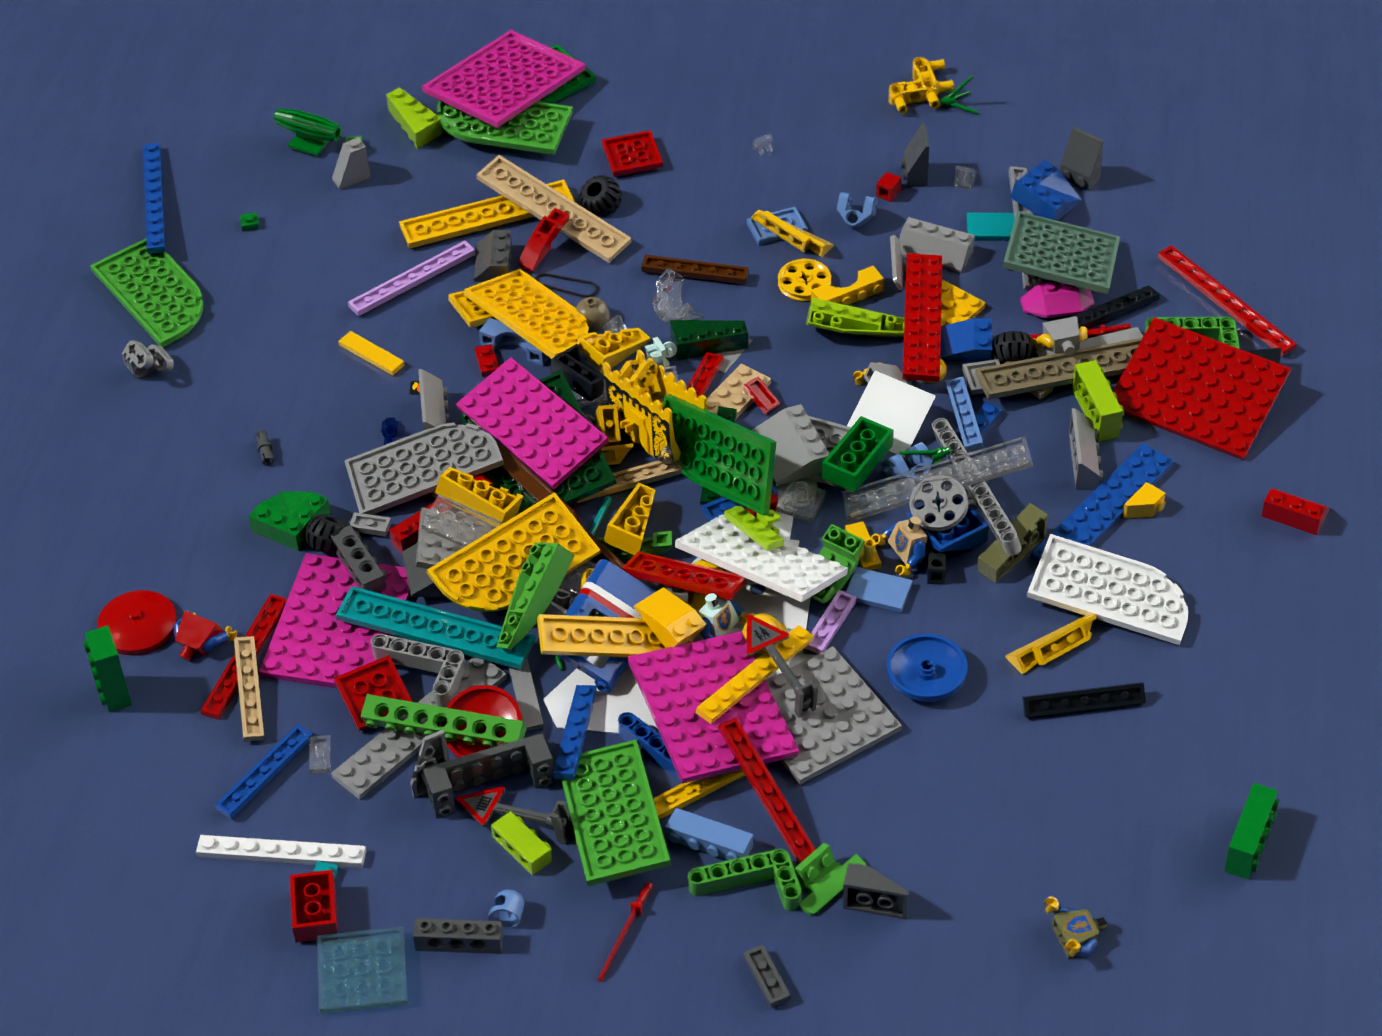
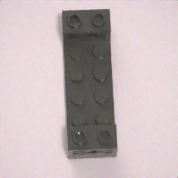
(485, 766)

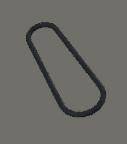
(568, 278)

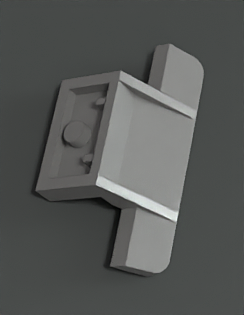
(898, 263)

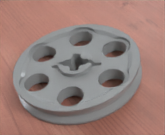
(947, 505)

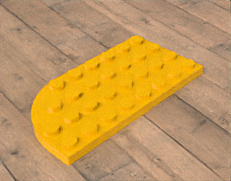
(531, 311)
(487, 569)

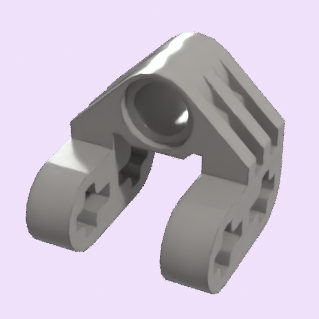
(146, 360)

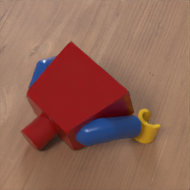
(199, 635)

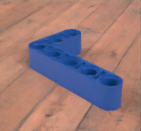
(648, 740)

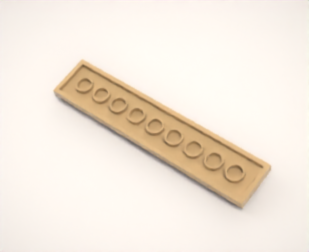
(541, 199)

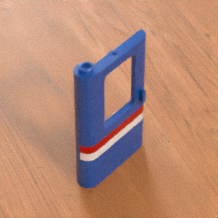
(611, 594)

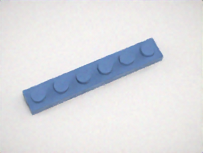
(964, 414)

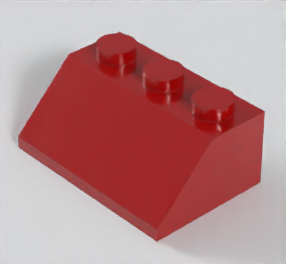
(1294, 511)

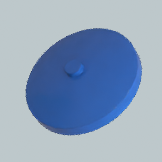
(926, 667)

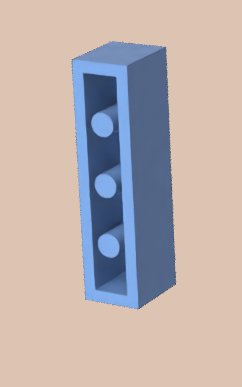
(708, 835)

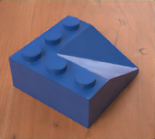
(1045, 192)
(965, 535)

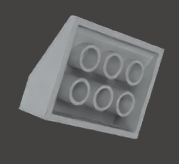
(797, 446)

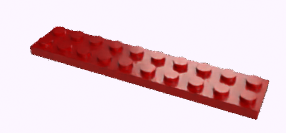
(922, 317)

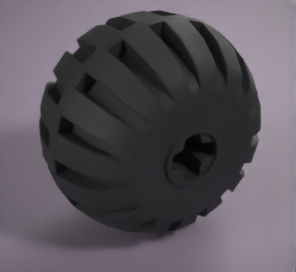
(600, 195)
(1012, 346)
(319, 532)

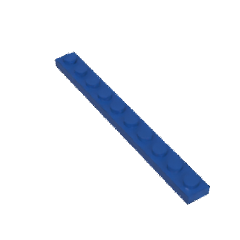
(153, 198)

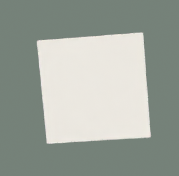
(894, 406)

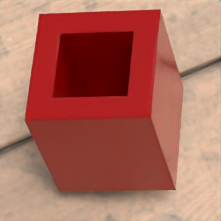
(888, 186)

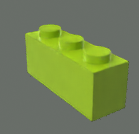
(521, 843)

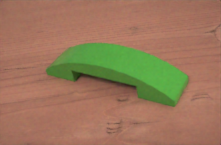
(658, 544)

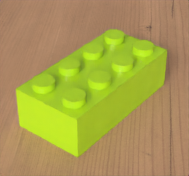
(1097, 400)

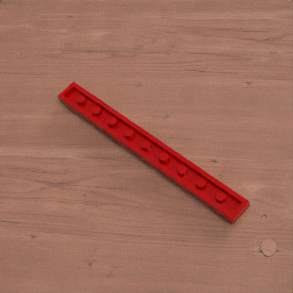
(1226, 300)

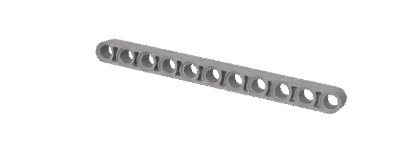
(980, 492)

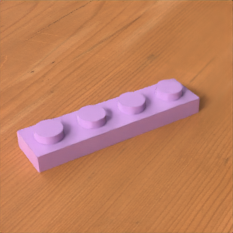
(831, 621)

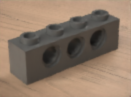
(358, 560)
(458, 936)

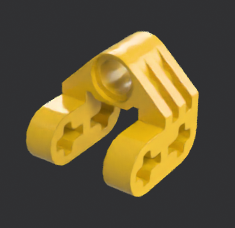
(640, 373)

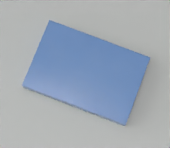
(764, 236)
(879, 589)

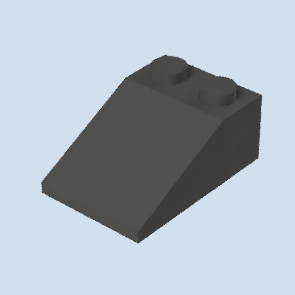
(916, 159)
(1082, 159)
(873, 893)

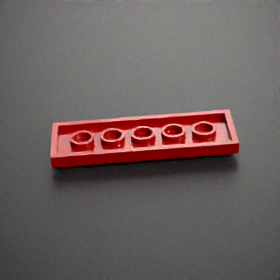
(684, 575)

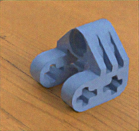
(844, 209)
(896, 464)

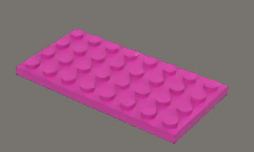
(532, 423)

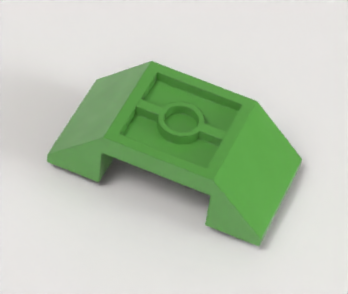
(841, 548)

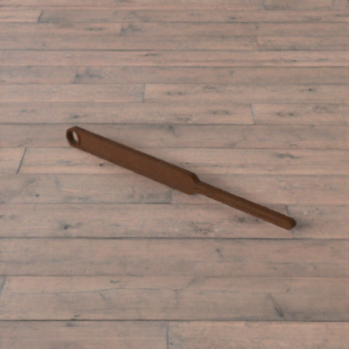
(540, 490)

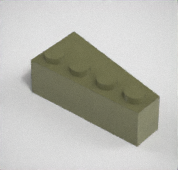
(1031, 531)

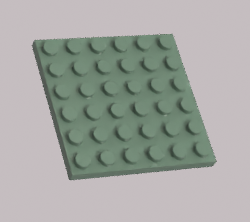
(1061, 252)

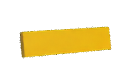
(371, 353)

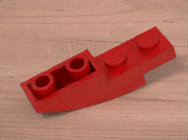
(541, 239)

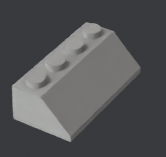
(934, 239)
(432, 400)
(1084, 451)

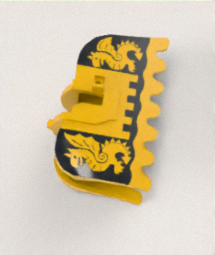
(644, 415)

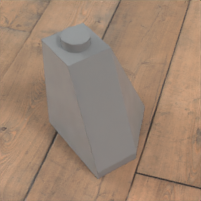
(352, 164)

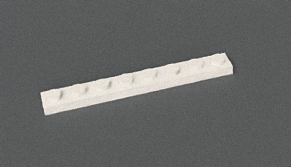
(280, 851)

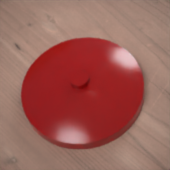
(139, 621)
(482, 700)

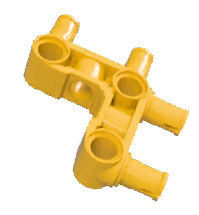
(922, 88)

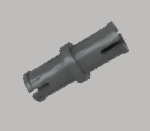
(264, 447)

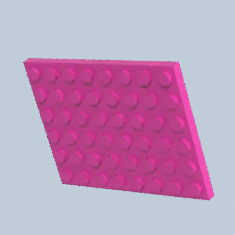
(503, 78)
(308, 638)
(683, 678)

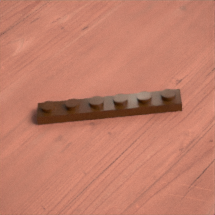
(696, 269)

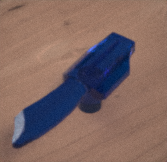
(389, 429)

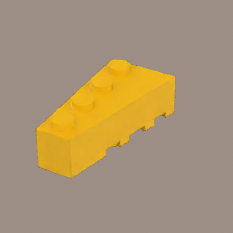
(478, 495)
(630, 521)

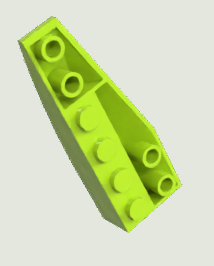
(853, 320)

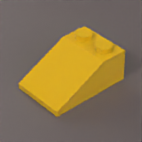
(670, 618)

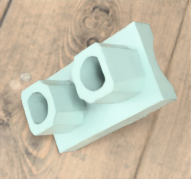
(660, 351)

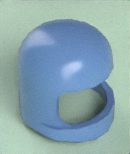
(506, 902)

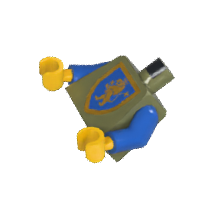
(1074, 928)

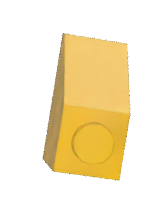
(1145, 502)

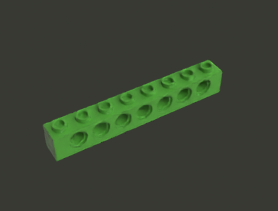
(376, 705)

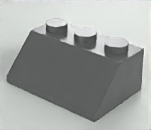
(493, 255)
(418, 579)

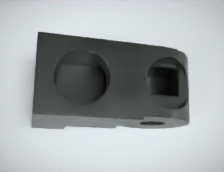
(936, 567)

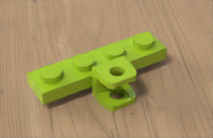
(759, 528)

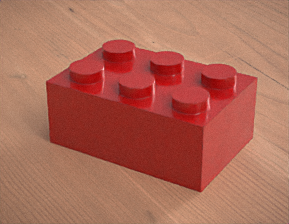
(313, 905)

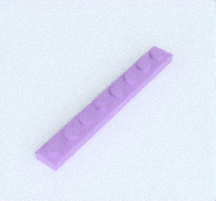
(411, 278)

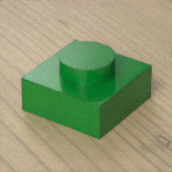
(249, 221)

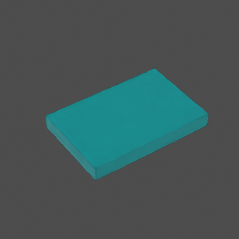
(990, 226)

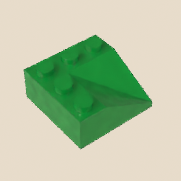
(287, 516)

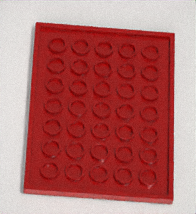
(1199, 388)

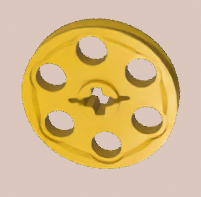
(798, 282)

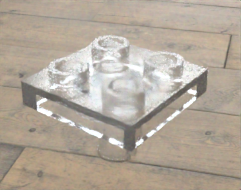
(801, 501)

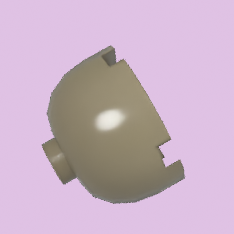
(595, 312)

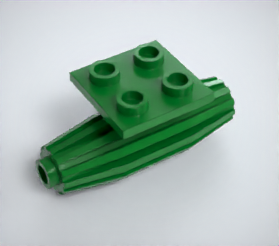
(311, 130)

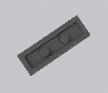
(766, 976)

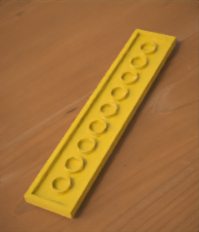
(467, 218)

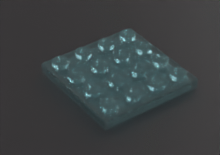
(362, 970)

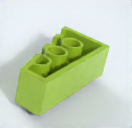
(415, 118)

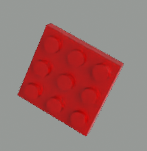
(632, 153)
(374, 678)

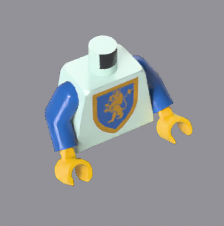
(720, 616)

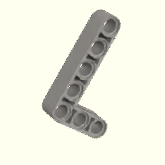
(441, 660)

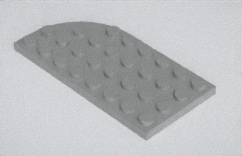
(415, 463)

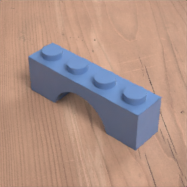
(499, 335)

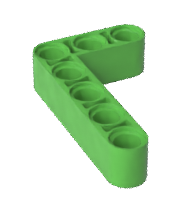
(1217, 328)
(774, 865)

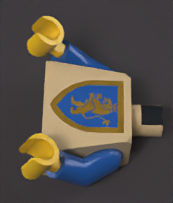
(907, 541)

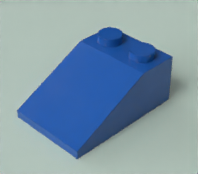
(967, 340)

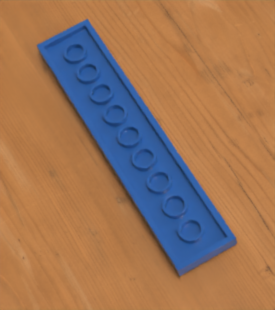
(1107, 502)

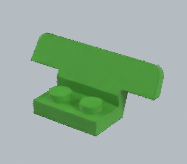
(822, 878)

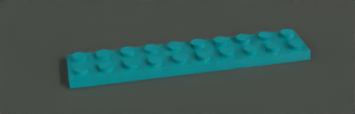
(431, 626)

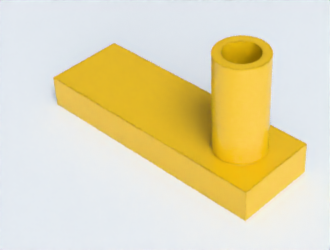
(869, 558)

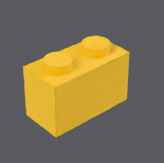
(608, 423)

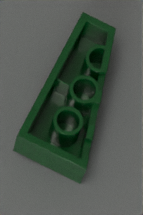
(697, 337)

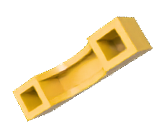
(868, 284)

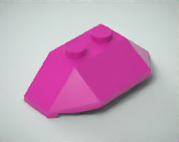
(1056, 300)

